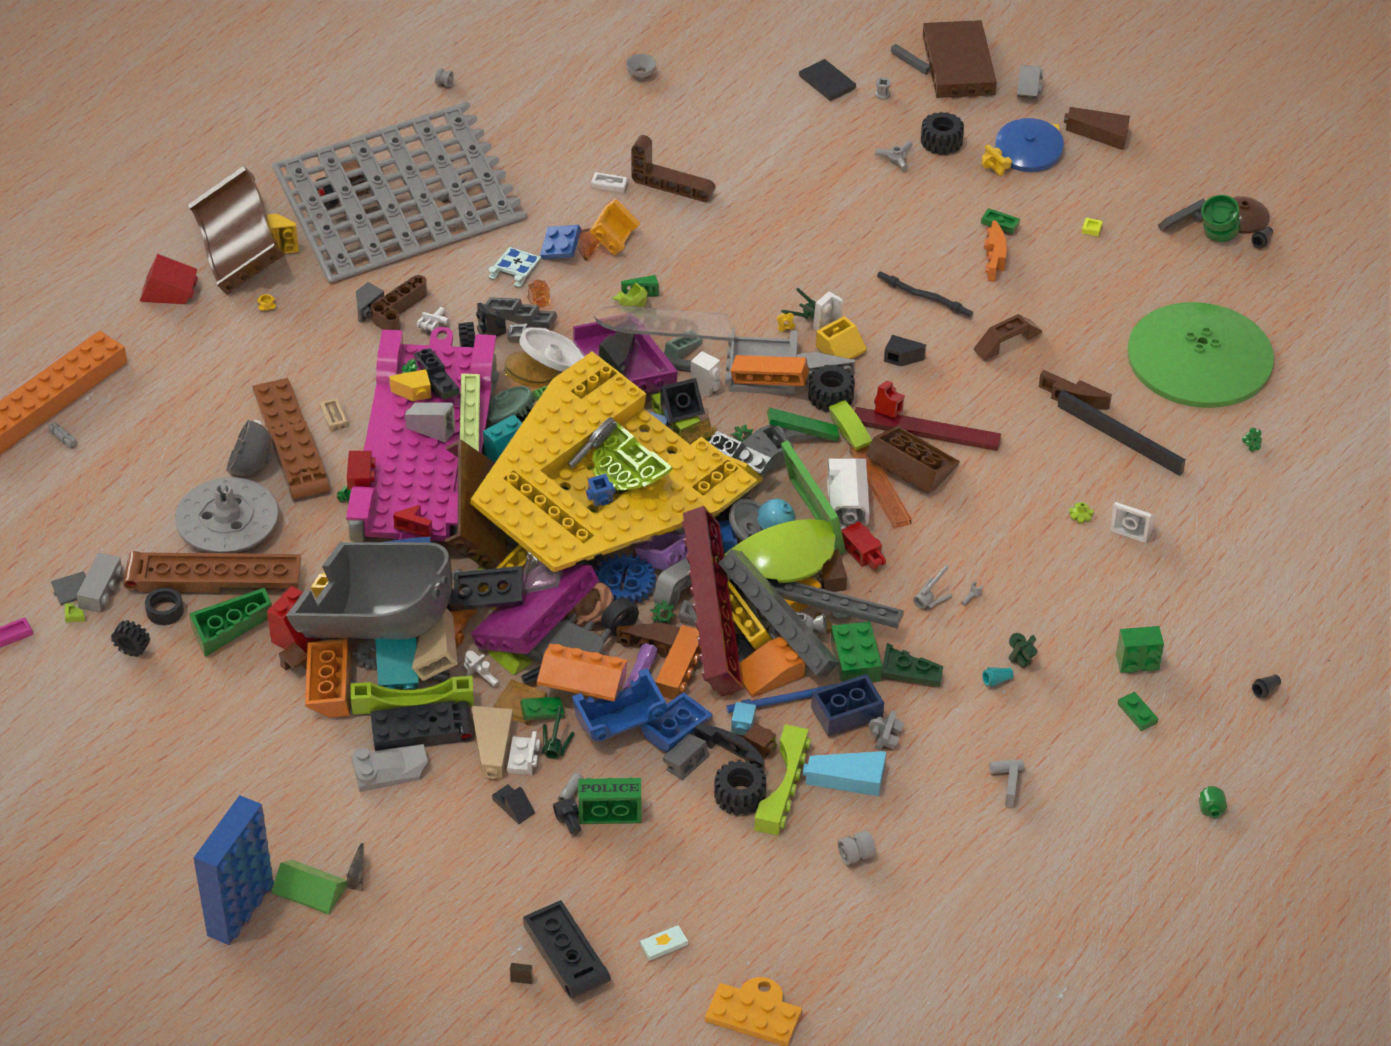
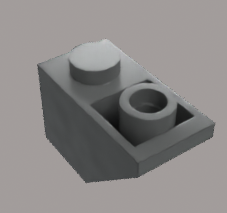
(365, 298)

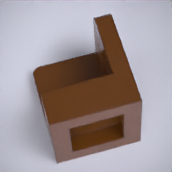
(293, 657)

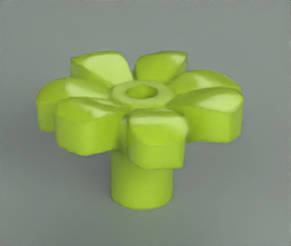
(1081, 512)

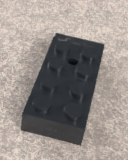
(422, 724)
(566, 949)

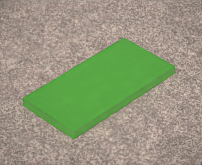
(811, 493)

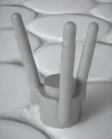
(925, 596)

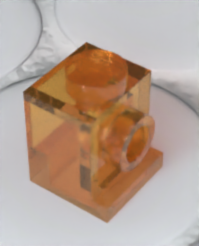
(536, 290)

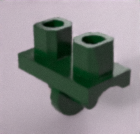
(1023, 650)

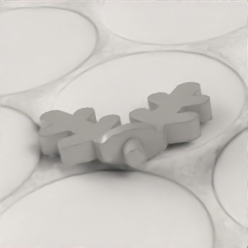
(365, 649)

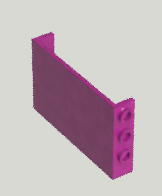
(647, 365)
(525, 625)

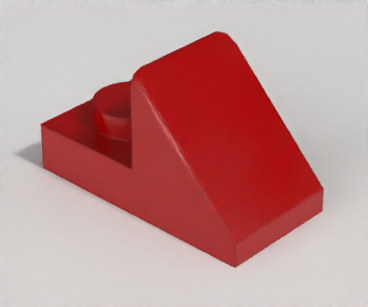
(411, 521)

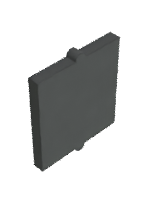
(68, 587)

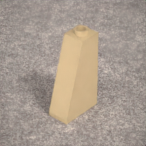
(436, 648)
(492, 737)

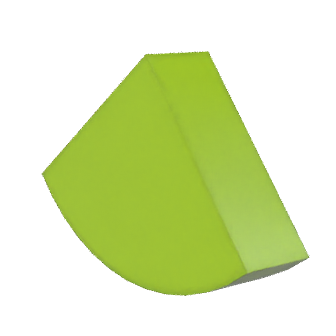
(73, 613)

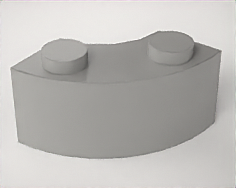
(1029, 81)

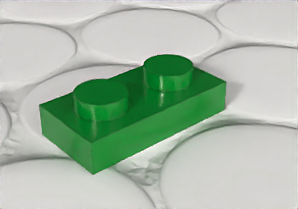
(1006, 222)
(540, 708)
(1137, 711)

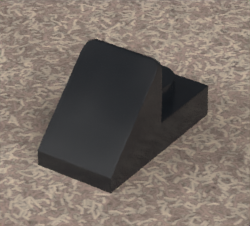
(514, 803)

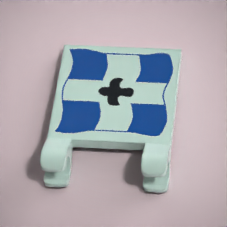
(515, 263)

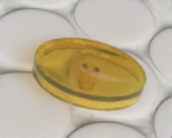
(527, 370)

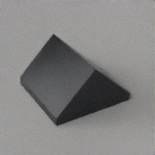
(681, 400)

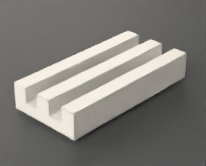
(609, 182)

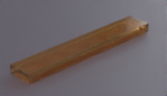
(883, 490)

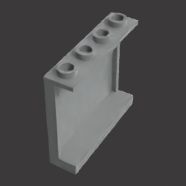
(760, 347)

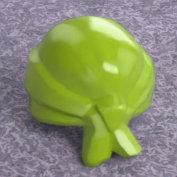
(635, 297)

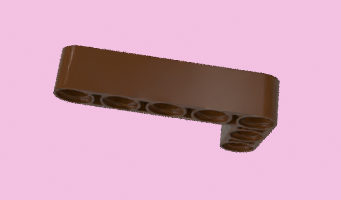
(664, 178)

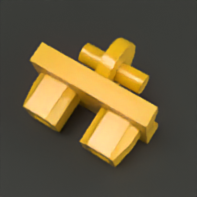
(993, 159)

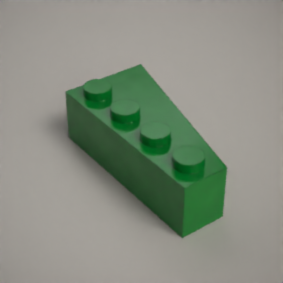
(229, 619)

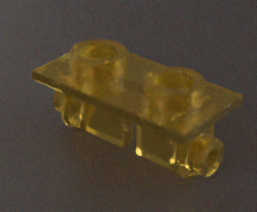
(701, 429)

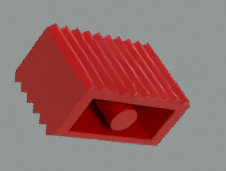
(360, 469)

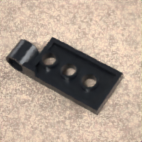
(493, 596)

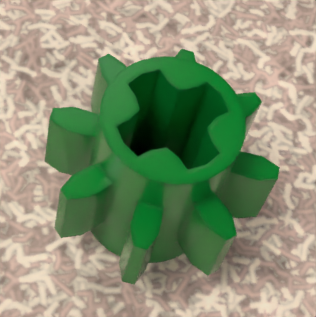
(738, 433)
(667, 611)

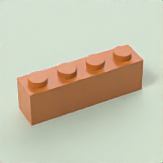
(770, 370)
(679, 663)

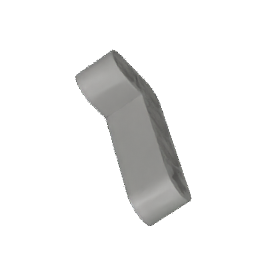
(672, 582)

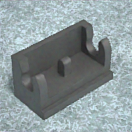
(686, 756)

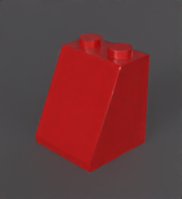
(169, 282)
(280, 628)

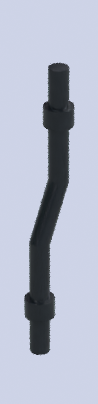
(955, 306)

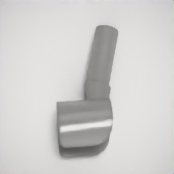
(974, 592)

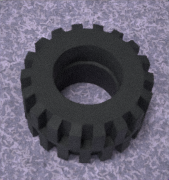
(942, 133)
(830, 386)
(739, 774)

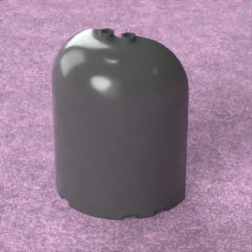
(377, 592)

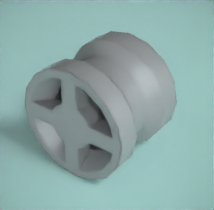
(444, 77)

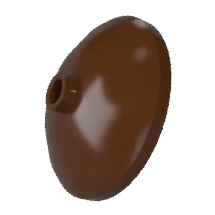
(1252, 213)

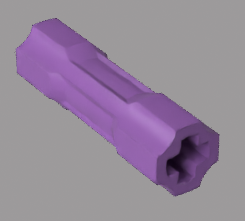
(645, 659)

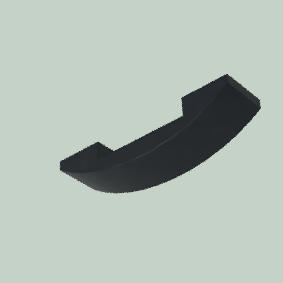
(730, 742)

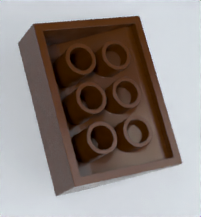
(911, 458)

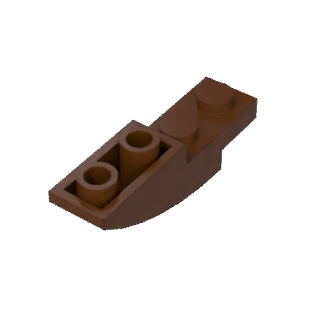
(1085, 392)

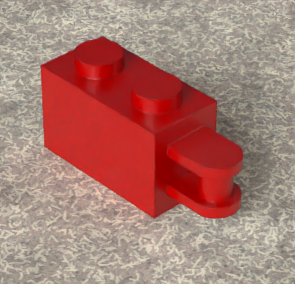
(863, 545)

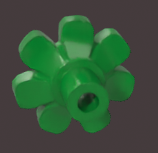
(411, 366)
(1253, 439)

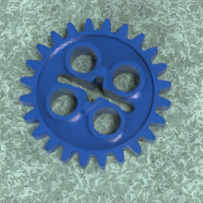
(637, 583)

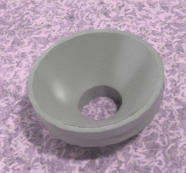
(640, 62)

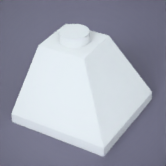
(1132, 522)

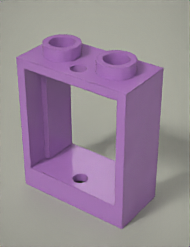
(663, 550)

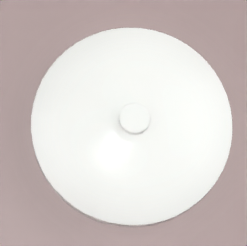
(550, 348)

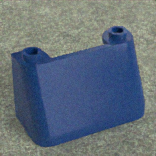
(630, 709)

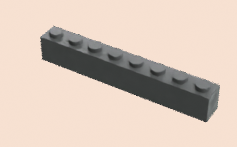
(779, 613)

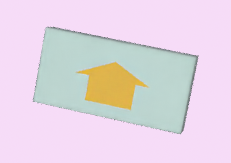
(664, 943)

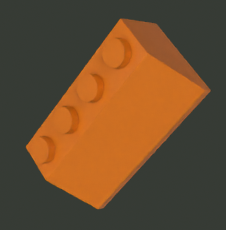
(582, 672)
(329, 678)

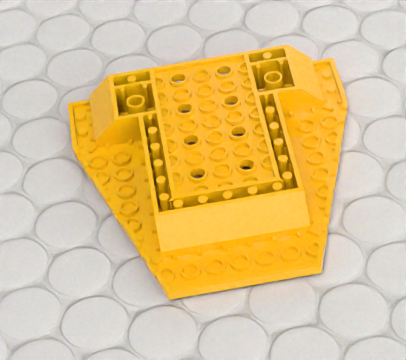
(555, 524)

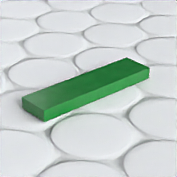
(803, 424)

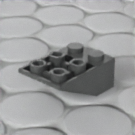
(768, 442)

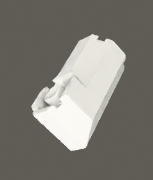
(848, 490)

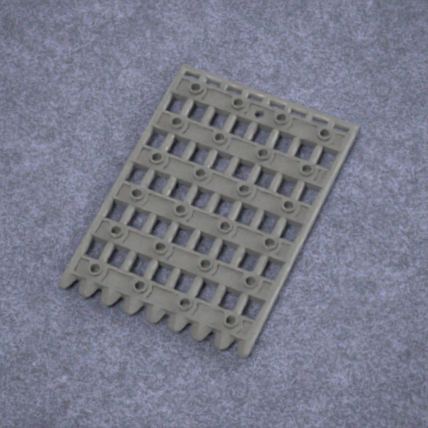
(385, 197)

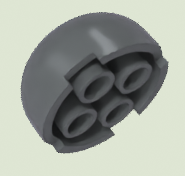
(250, 450)

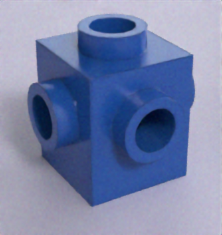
(600, 490)

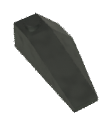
(617, 350)

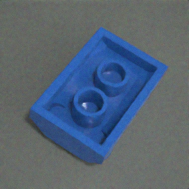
(678, 721)

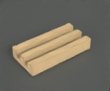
(338, 424)

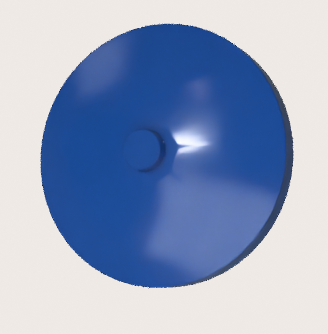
(1030, 144)

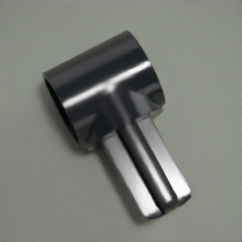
(567, 813)

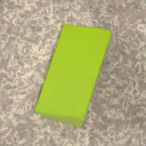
(511, 661)

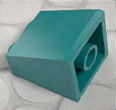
(498, 437)
(395, 663)

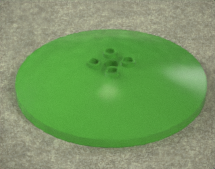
(1175, 364)

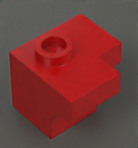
(888, 400)

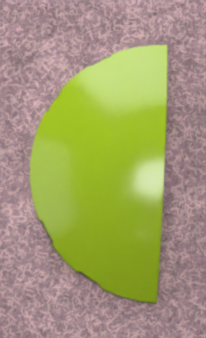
(627, 461)
(790, 549)

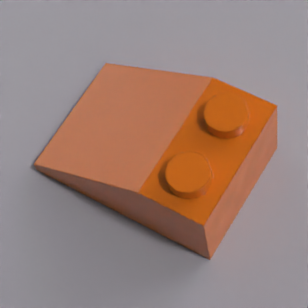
(771, 667)

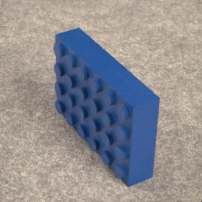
(234, 870)

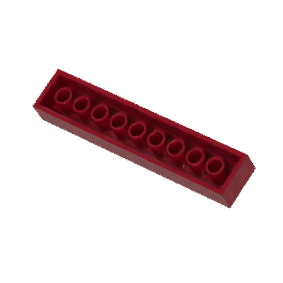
(712, 602)

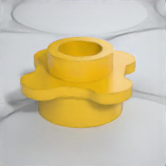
(266, 302)
(785, 317)

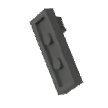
(1194, 210)

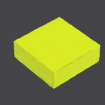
(1092, 227)

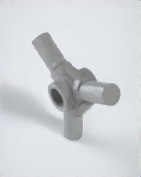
(896, 154)

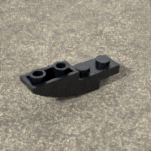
(440, 381)

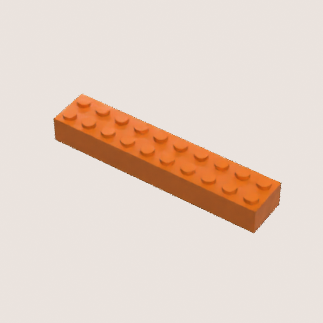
(58, 386)

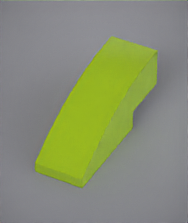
(850, 425)

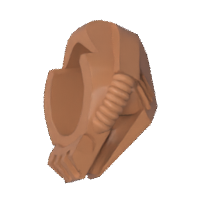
(592, 605)

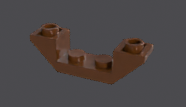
(990, 342)

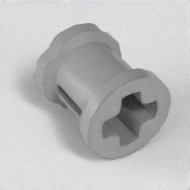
(882, 88)

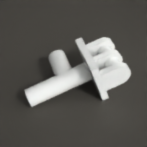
(431, 322)
(476, 663)

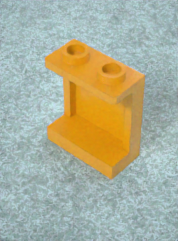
(614, 226)

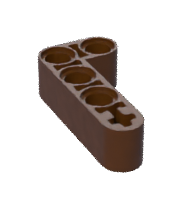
(387, 309)

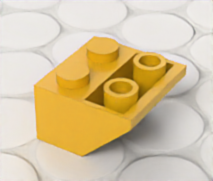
(284, 233)
(840, 339)

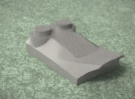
(388, 766)

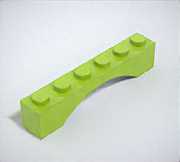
(372, 697)
(772, 810)

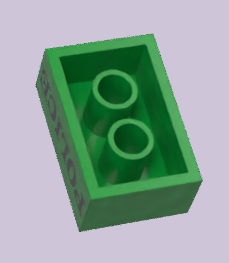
(856, 651)
(610, 801)

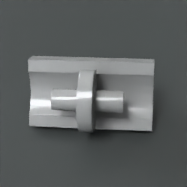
(884, 728)

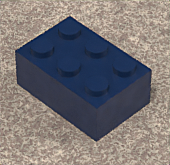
(847, 705)

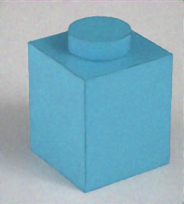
(743, 718)

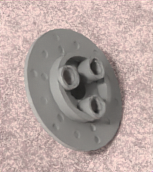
(226, 515)

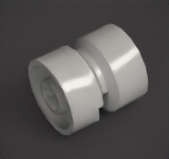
(854, 848)

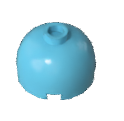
(775, 512)

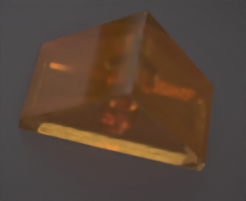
(587, 243)

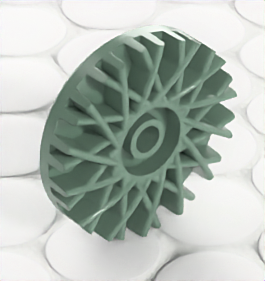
(508, 403)

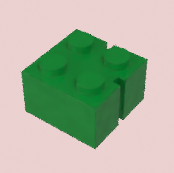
(1139, 649)

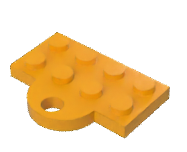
(755, 1011)

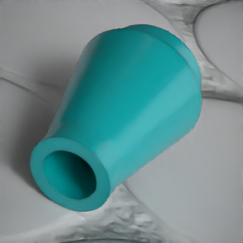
(993, 676)

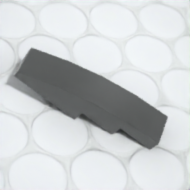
(515, 311)

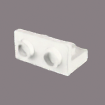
(827, 310)
(523, 754)

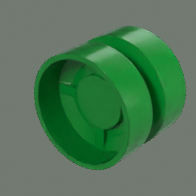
(1221, 218)

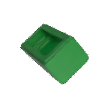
(650, 283)

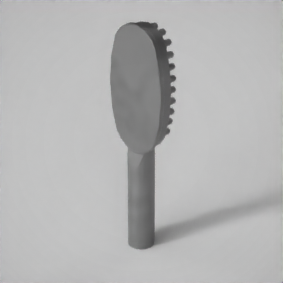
(597, 438)

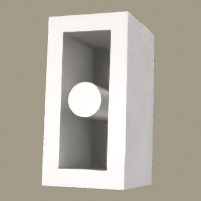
(707, 372)

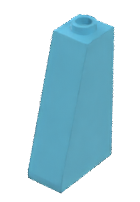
(847, 771)

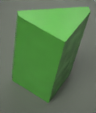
(308, 886)

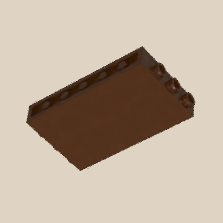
(959, 59)
(476, 534)

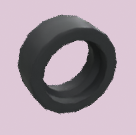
(617, 608)
(164, 617)

